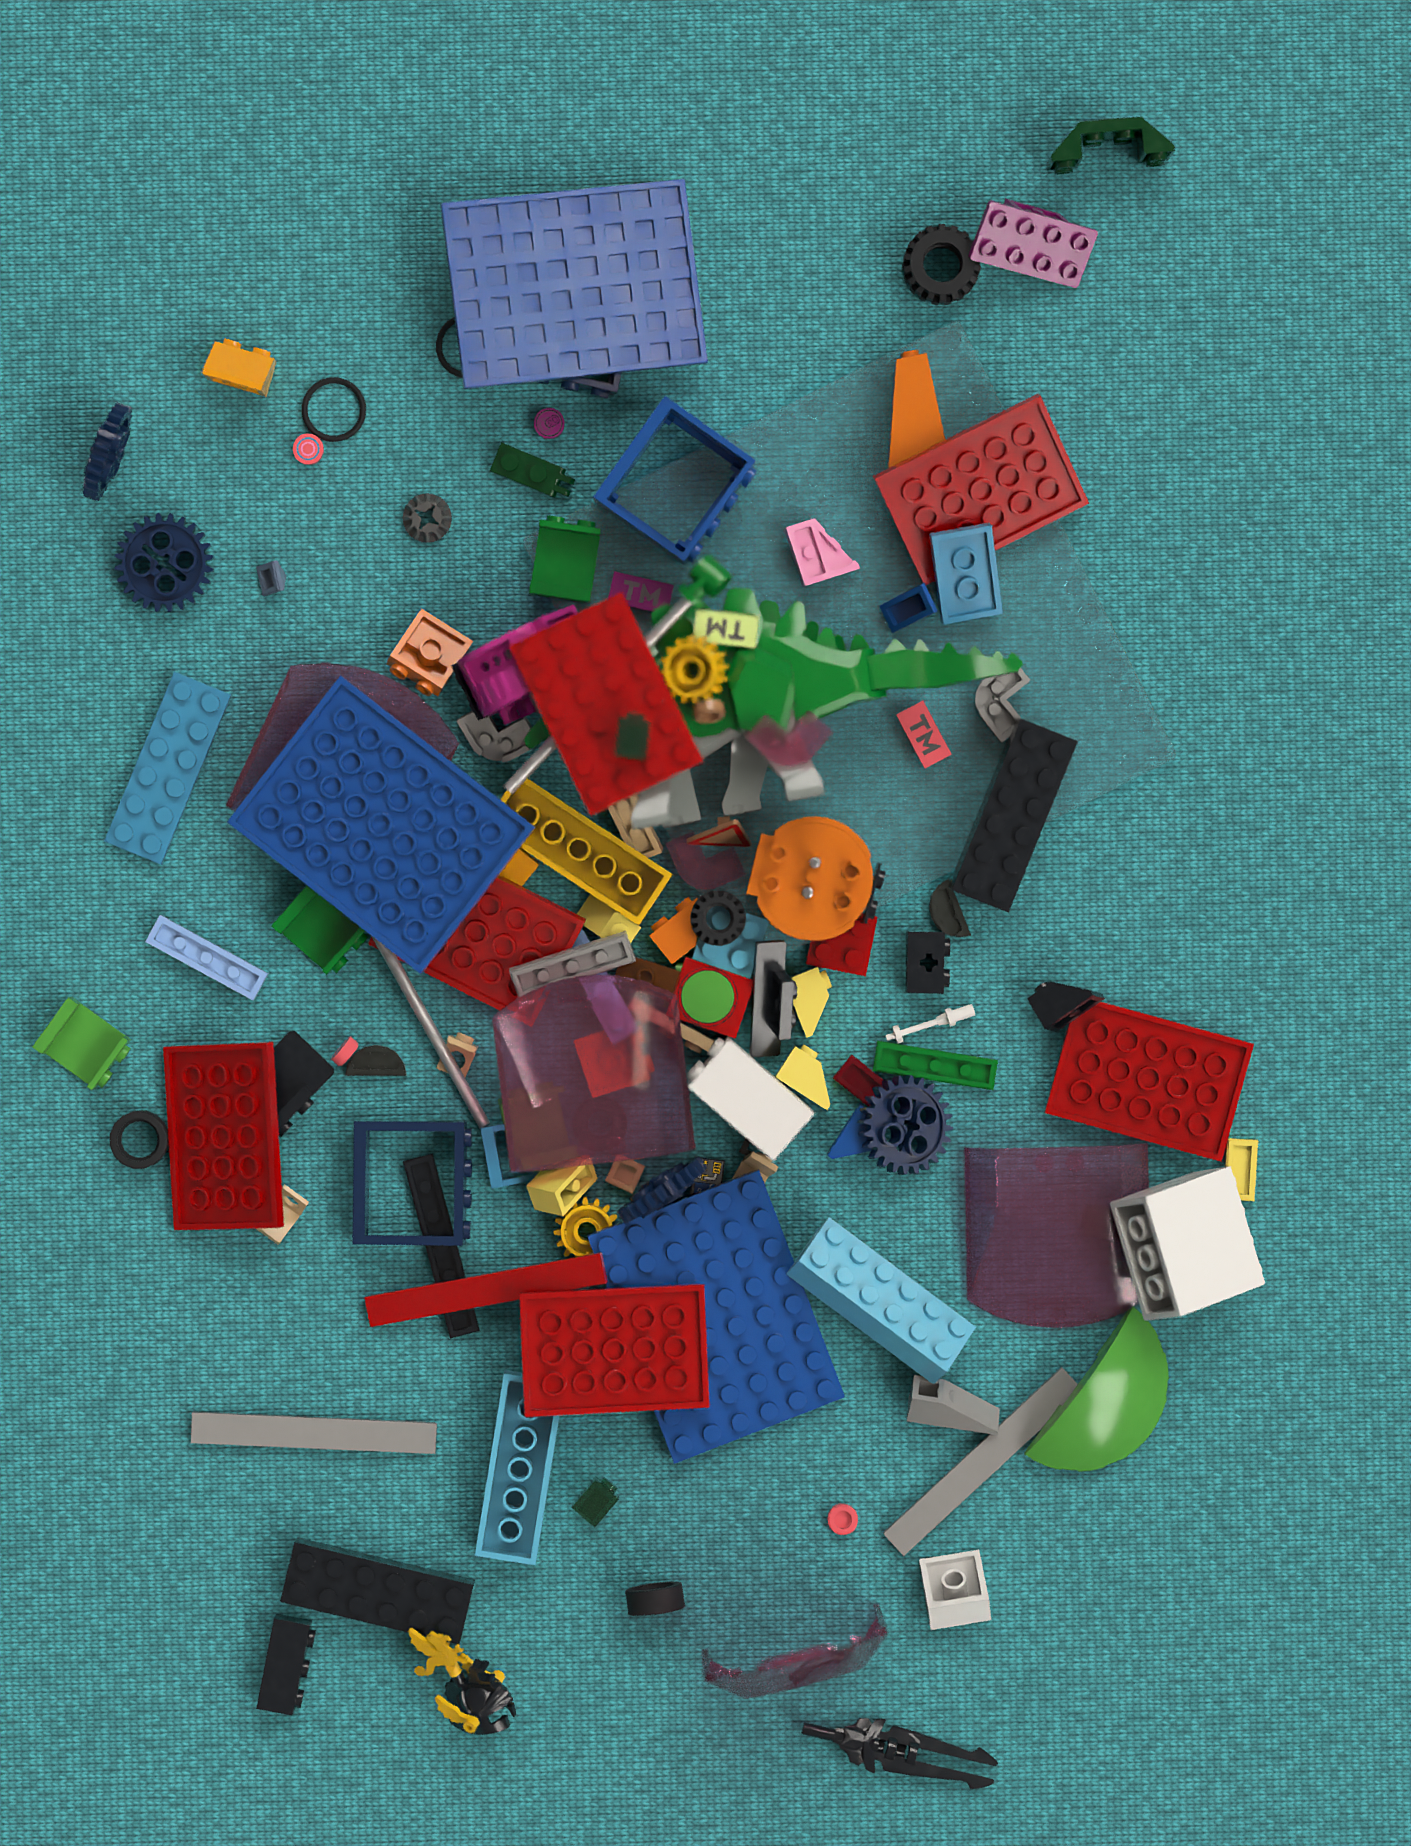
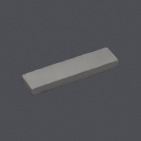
(574, 962)

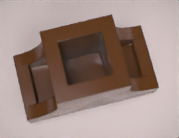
(651, 972)

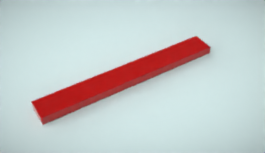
(485, 1289)

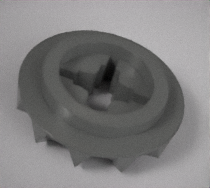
(429, 532)

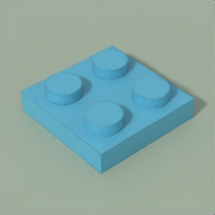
(738, 955)

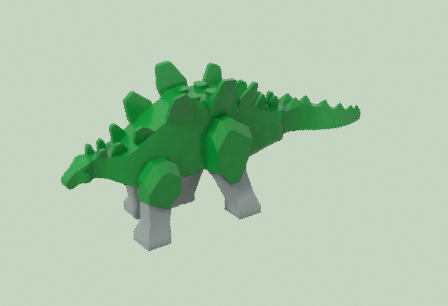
(784, 679)

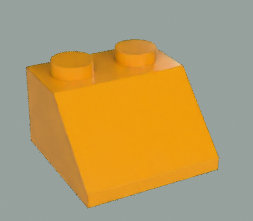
(239, 367)

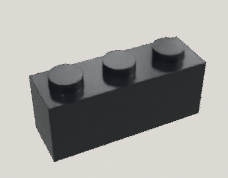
(286, 1665)

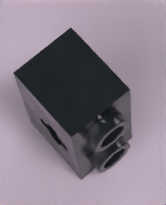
(917, 978)

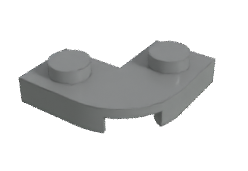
(993, 704)
(495, 743)

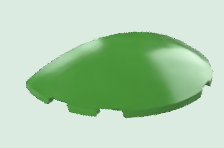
(1111, 1405)

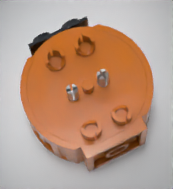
(814, 878)

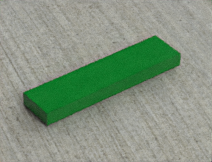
(935, 1065)

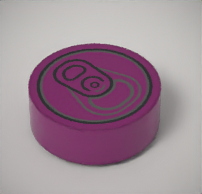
(549, 423)

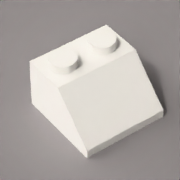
(955, 1589)

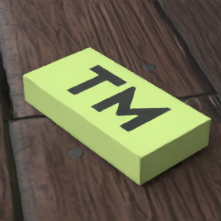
(726, 627)

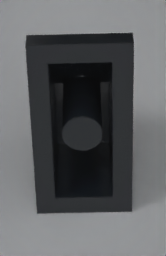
(1061, 1004)

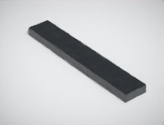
(436, 1221)

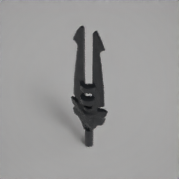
(866, 1743)

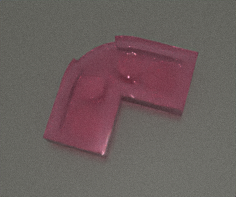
(790, 747)
(703, 872)

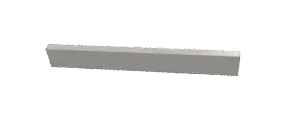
(313, 1432)
(980, 1463)

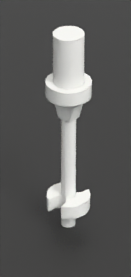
(949, 1017)

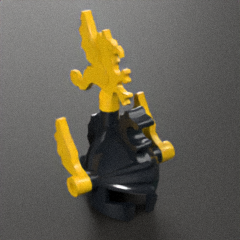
(469, 1697)

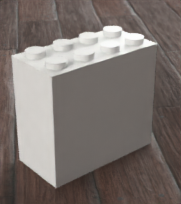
(749, 1097)
(1187, 1243)

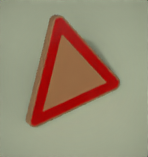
(725, 834)

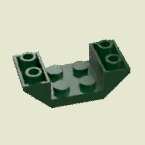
(1151, 144)

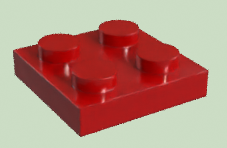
(847, 951)

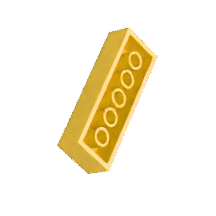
(588, 853)

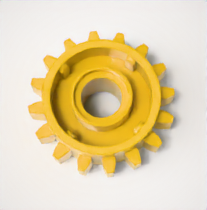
(710, 669)
(574, 1218)

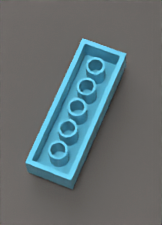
(881, 1300)
(516, 1478)

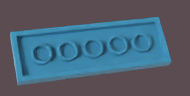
(168, 768)

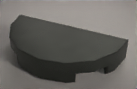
(947, 912)
(376, 1061)

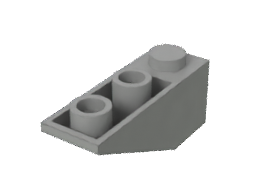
(950, 1407)

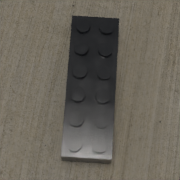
(1012, 814)
(376, 1590)

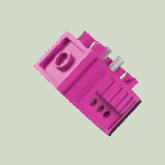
(493, 677)

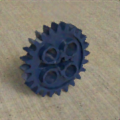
(107, 451)
(147, 584)
(882, 1115)
(662, 1190)

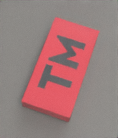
(923, 734)

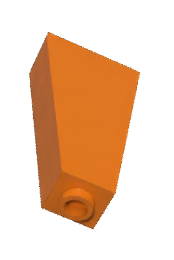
(915, 409)

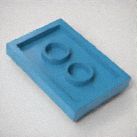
(966, 573)

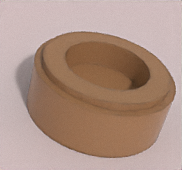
(708, 711)

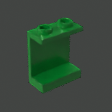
(565, 559)
(320, 930)

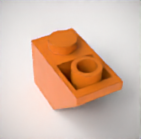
(675, 935)

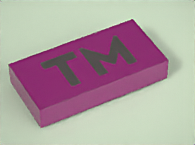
(641, 592)

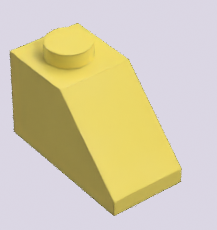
(605, 920)
(811, 997)
(805, 1075)
(560, 1189)

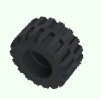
(921, 283)

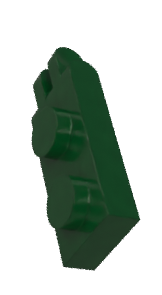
(530, 471)

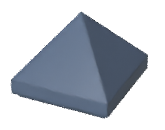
(271, 578)

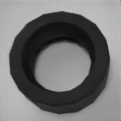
(116, 1139)
(655, 1598)

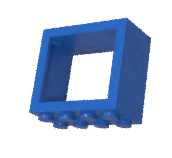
(742, 466)

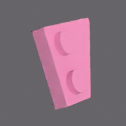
(816, 553)

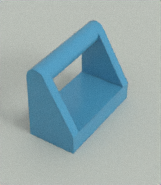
(493, 1159)

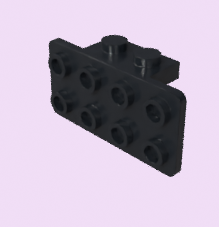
(298, 1076)

